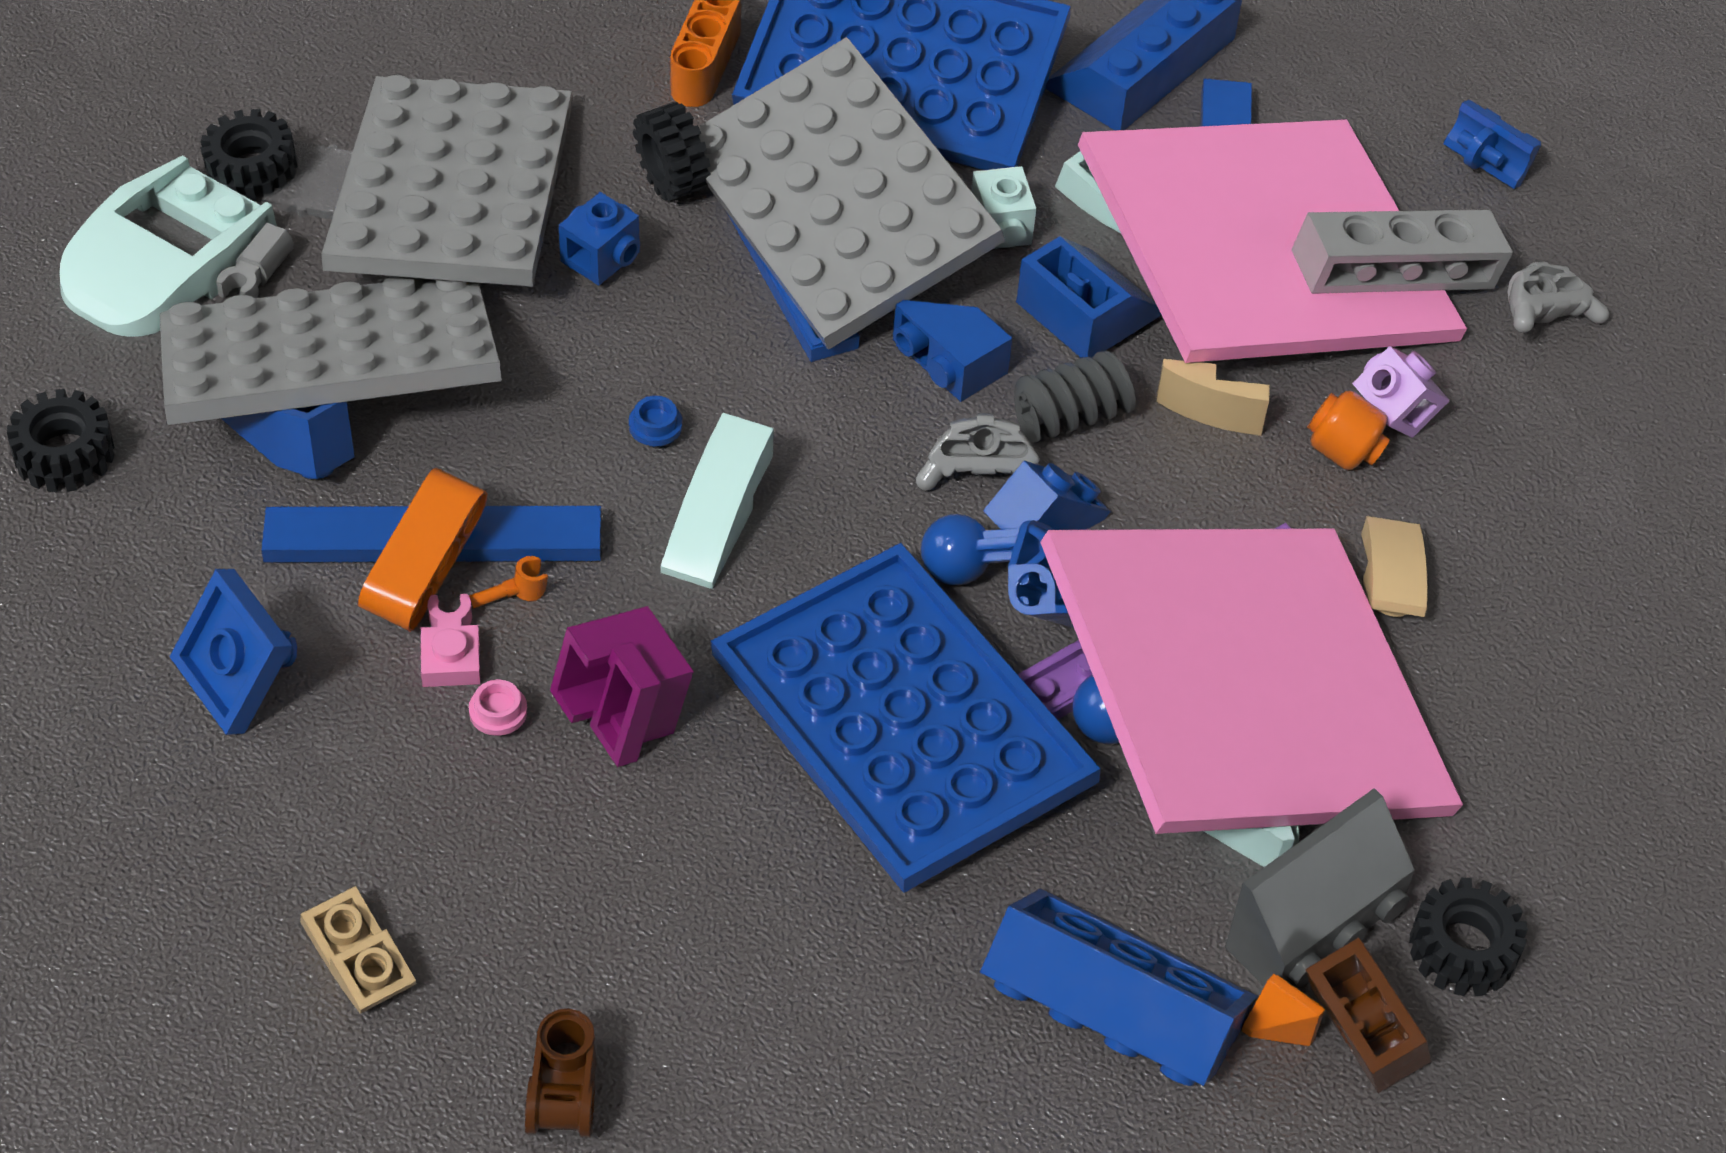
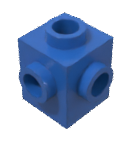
(599, 238)

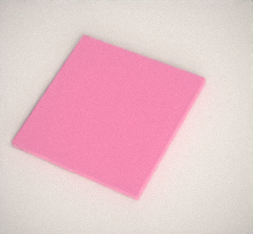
(1216, 229)
(1246, 676)

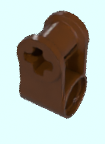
(562, 1084)

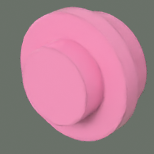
(498, 708)

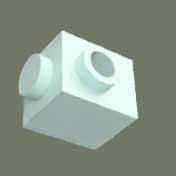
(1008, 201)

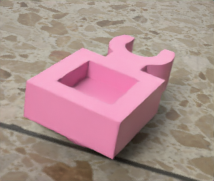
(450, 646)

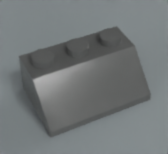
(1322, 893)

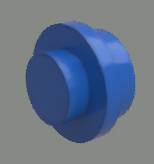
(655, 421)

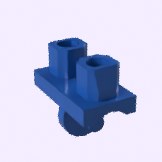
(1492, 144)

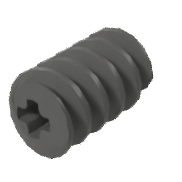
(1072, 390)

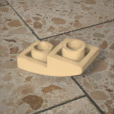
(1196, 394)
(1395, 568)
(357, 950)

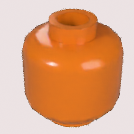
(1348, 430)

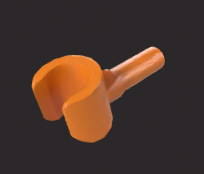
(523, 585)

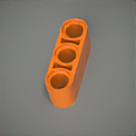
(703, 50)
(422, 549)

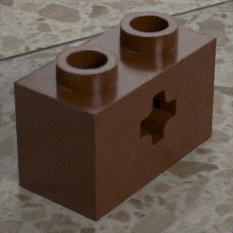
(1368, 1015)

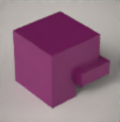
(623, 678)

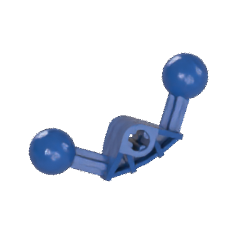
(959, 551)

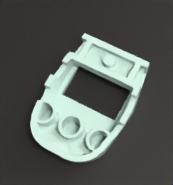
(128, 275)

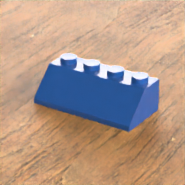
(1145, 57)
(1117, 986)

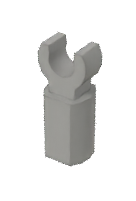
(256, 262)

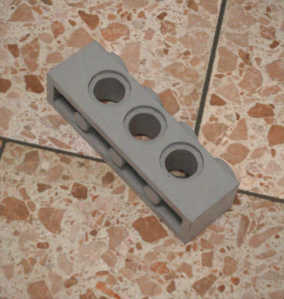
(1401, 251)

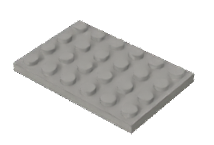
(449, 181)
(842, 193)
(323, 347)

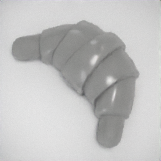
(1549, 292)
(977, 446)

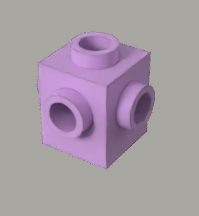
(1401, 389)

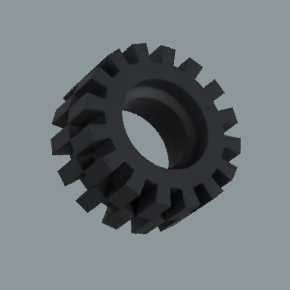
(244, 136)
(671, 151)
(55, 418)
(1478, 910)

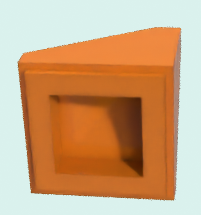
(1284, 1014)

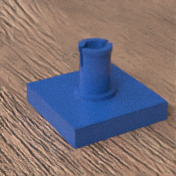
(232, 651)

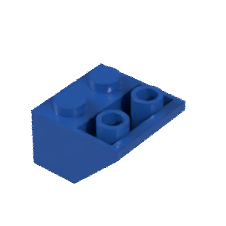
(1081, 297)

